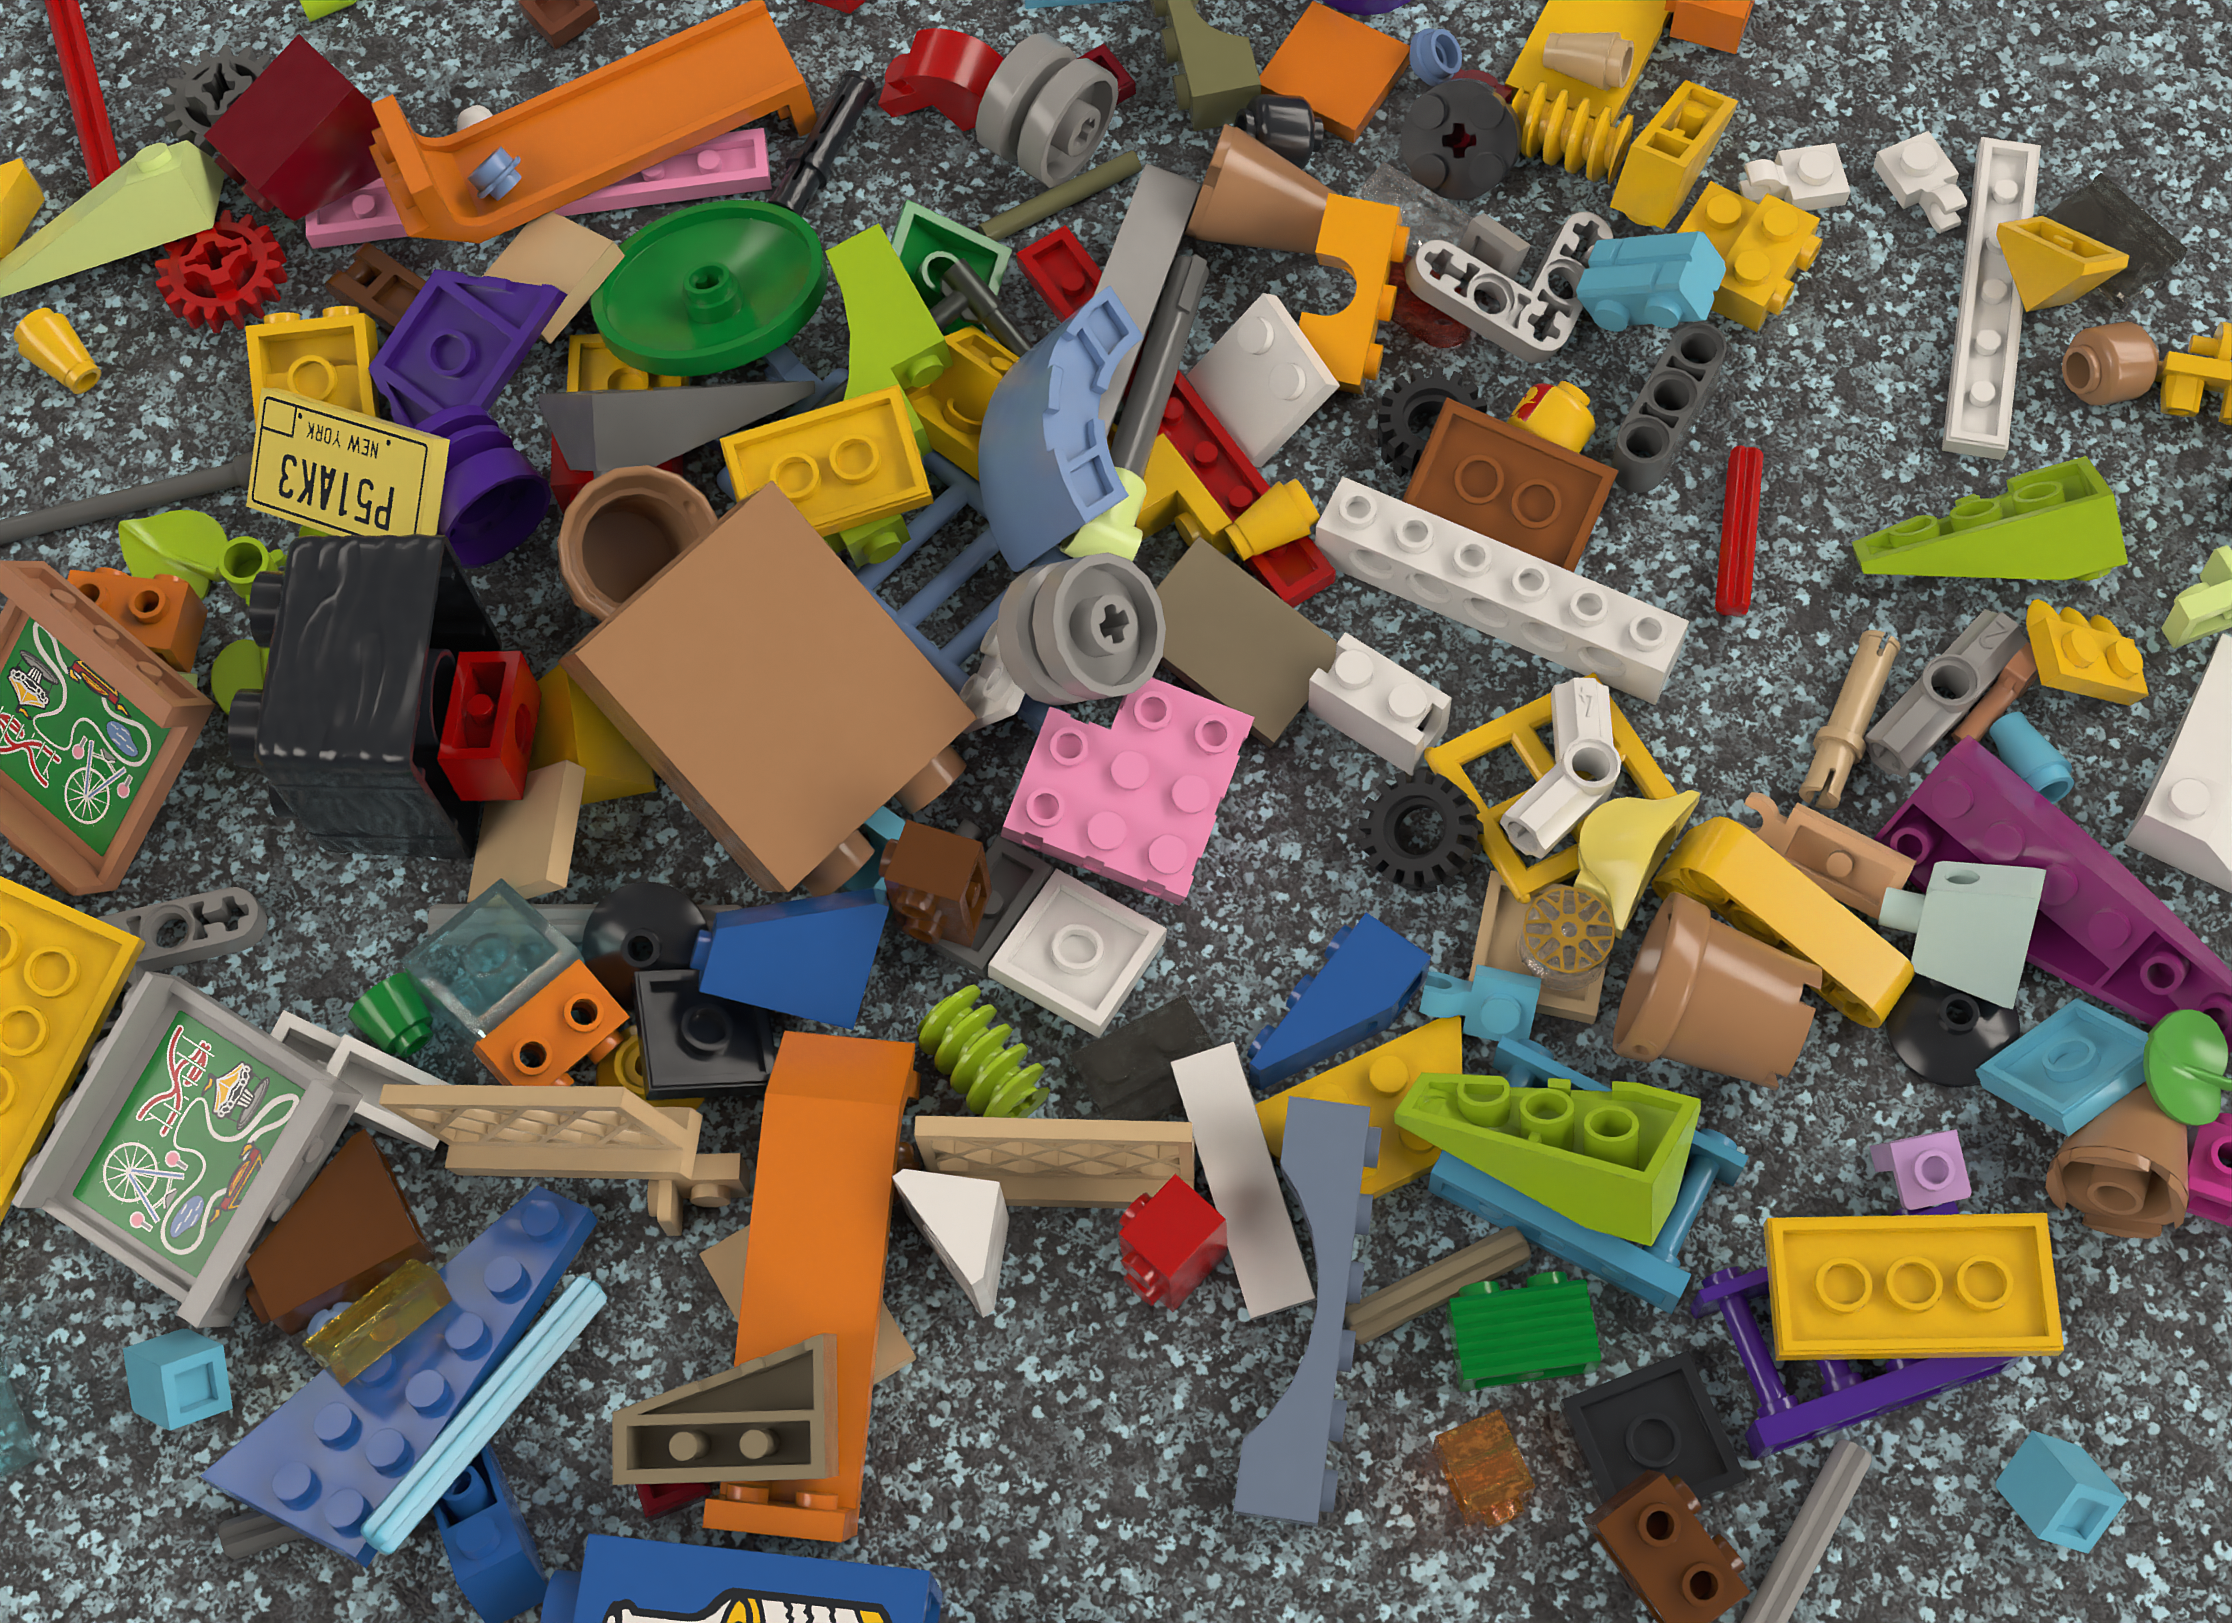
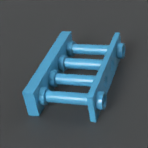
(1645, 1272)

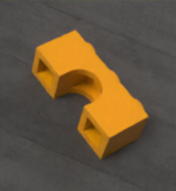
(1364, 242)

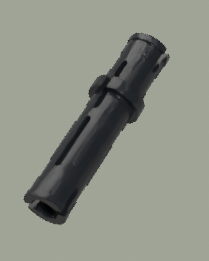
(810, 165)

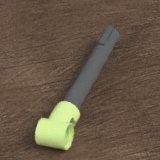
(1144, 411)

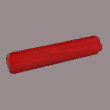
(1739, 531)

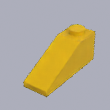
(1671, 154)

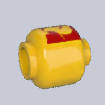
(1556, 415)

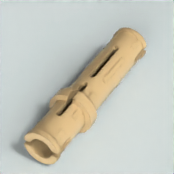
(1842, 741)

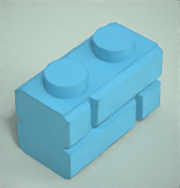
(1651, 280)

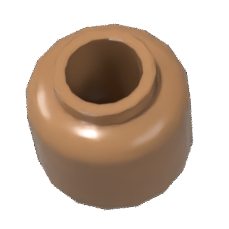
(2110, 363)

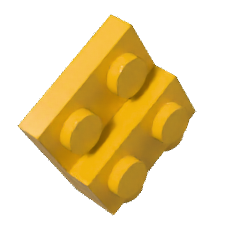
(1759, 248)
(316, 357)

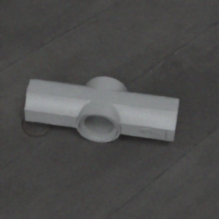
(1925, 717)

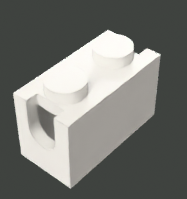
(1379, 704)

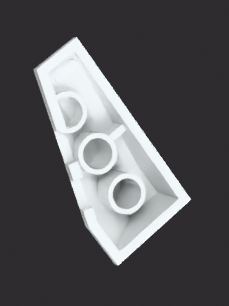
(2190, 798)

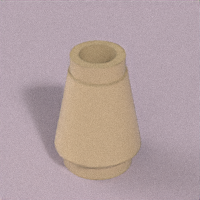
(1592, 58)

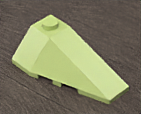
(140, 206)

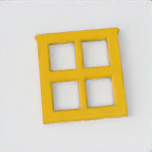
(1520, 729)

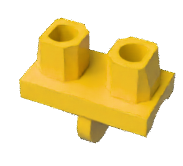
(2188, 375)

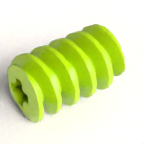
(978, 1059)

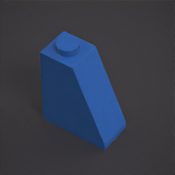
(795, 954)

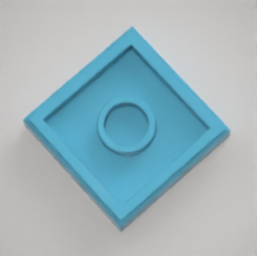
(2068, 1066)

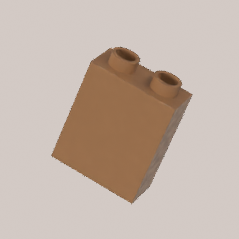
(774, 696)

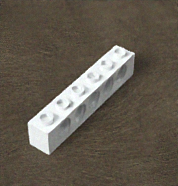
(1500, 590)

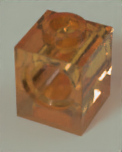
(1484, 1470)

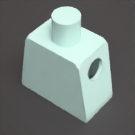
(1970, 925)

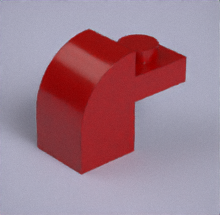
(940, 71)

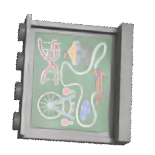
(187, 1144)

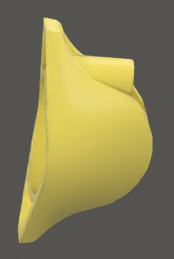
(1625, 846)

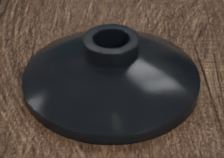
(635, 910)
(1935, 1045)

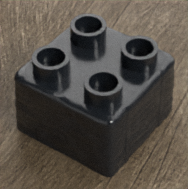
(362, 691)

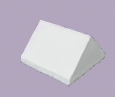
(964, 1226)

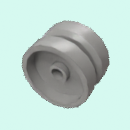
(1046, 109)
(1081, 629)

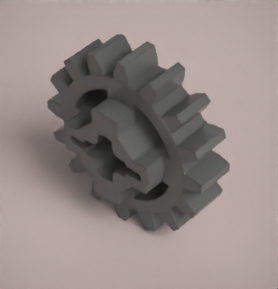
(209, 92)

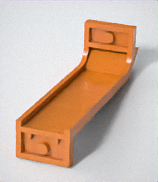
(593, 127)
(821, 1255)

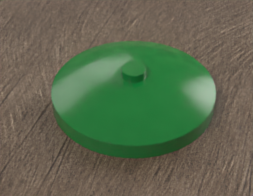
(711, 288)

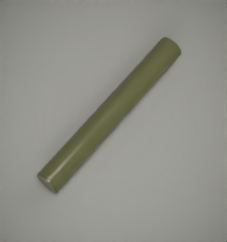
(1061, 196)

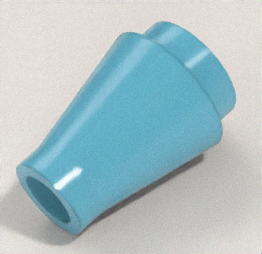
(2032, 756)

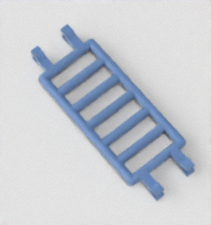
(961, 490)

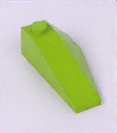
(2046, 527)
(1584, 1153)

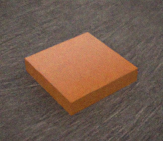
(1337, 68)

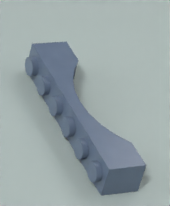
(1286, 1454)

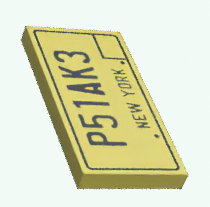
(344, 469)

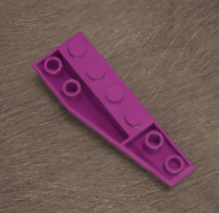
(2093, 914)

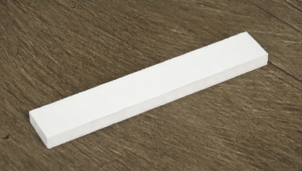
(1989, 304)

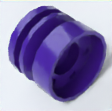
(489, 488)

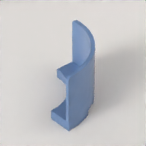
(1041, 436)

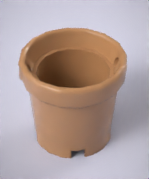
(625, 532)
(1714, 998)

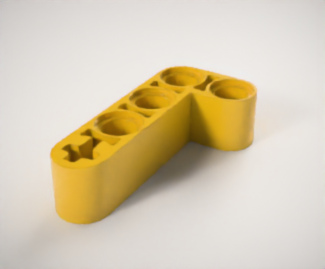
(1780, 906)

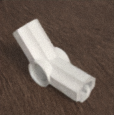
(1561, 797)

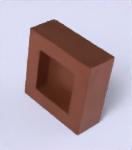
(560, 19)

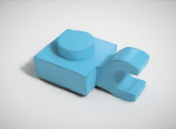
(1493, 1003)

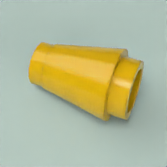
(55, 348)
(1273, 520)

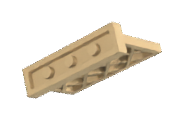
(551, 1130)
(1060, 1159)

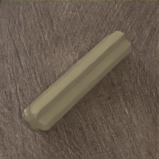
(1436, 1284)

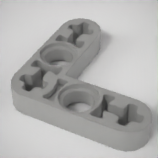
(1518, 306)
(214, 906)

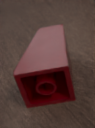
(298, 134)

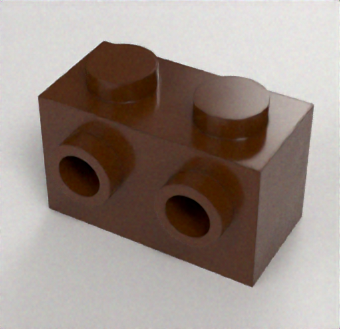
(936, 883)
(1667, 1552)

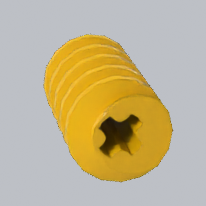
(1571, 133)

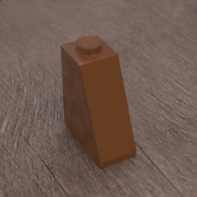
(336, 1239)

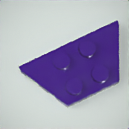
(460, 343)

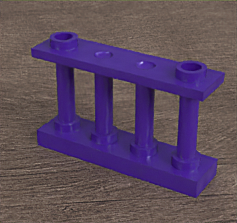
(1846, 1396)

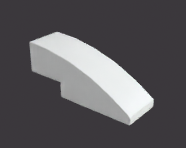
(363, 1070)

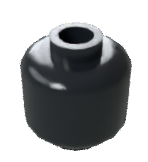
(1283, 125)

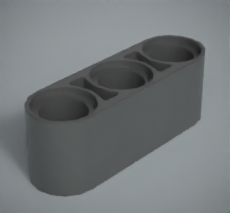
(1673, 383)

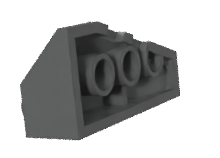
(650, 427)

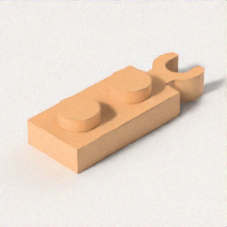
(1832, 854)

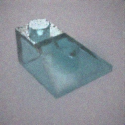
(488, 961)

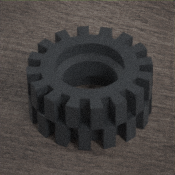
(1410, 400)
(1394, 805)

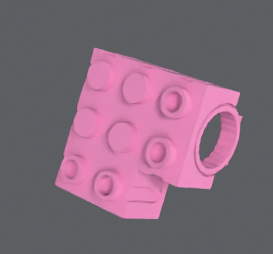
(1132, 795)

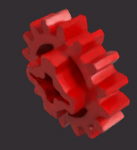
(222, 273)

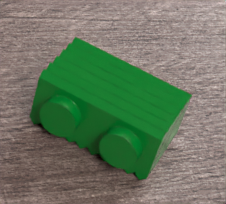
(1522, 1332)

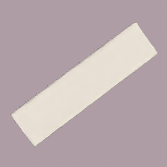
(1243, 1181)

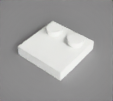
(1262, 379)
(1077, 953)

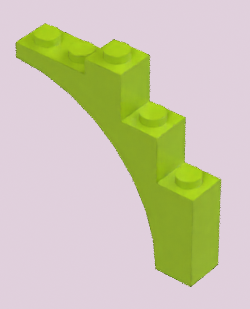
(889, 345)

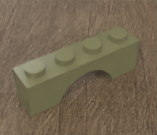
(1213, 66)

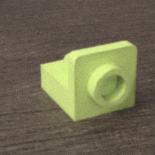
(2204, 606)

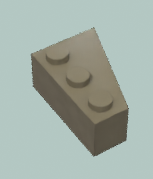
(739, 1425)

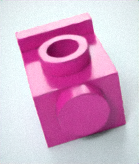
(2207, 1177)

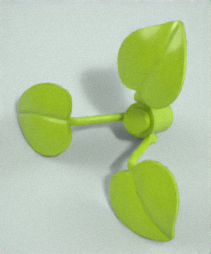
(198, 551)

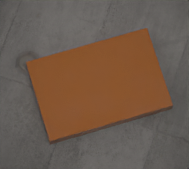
(1510, 485)

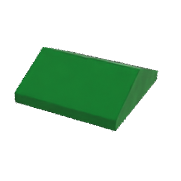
(933, 243)

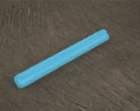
(483, 1416)

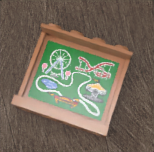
(85, 731)

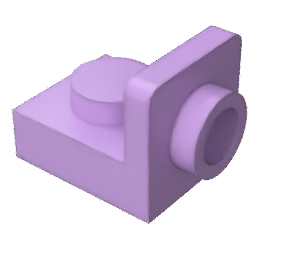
(1925, 1168)

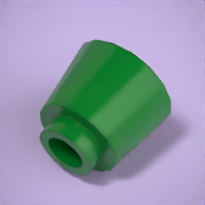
(394, 1016)

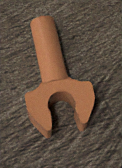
(2011, 685)

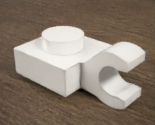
(1923, 175)
(1800, 176)

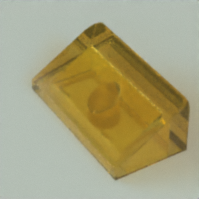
(378, 1321)

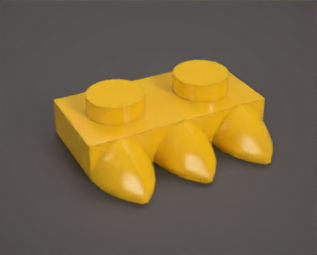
(2084, 655)

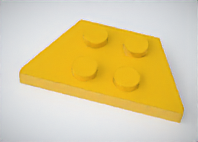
(1380, 1082)

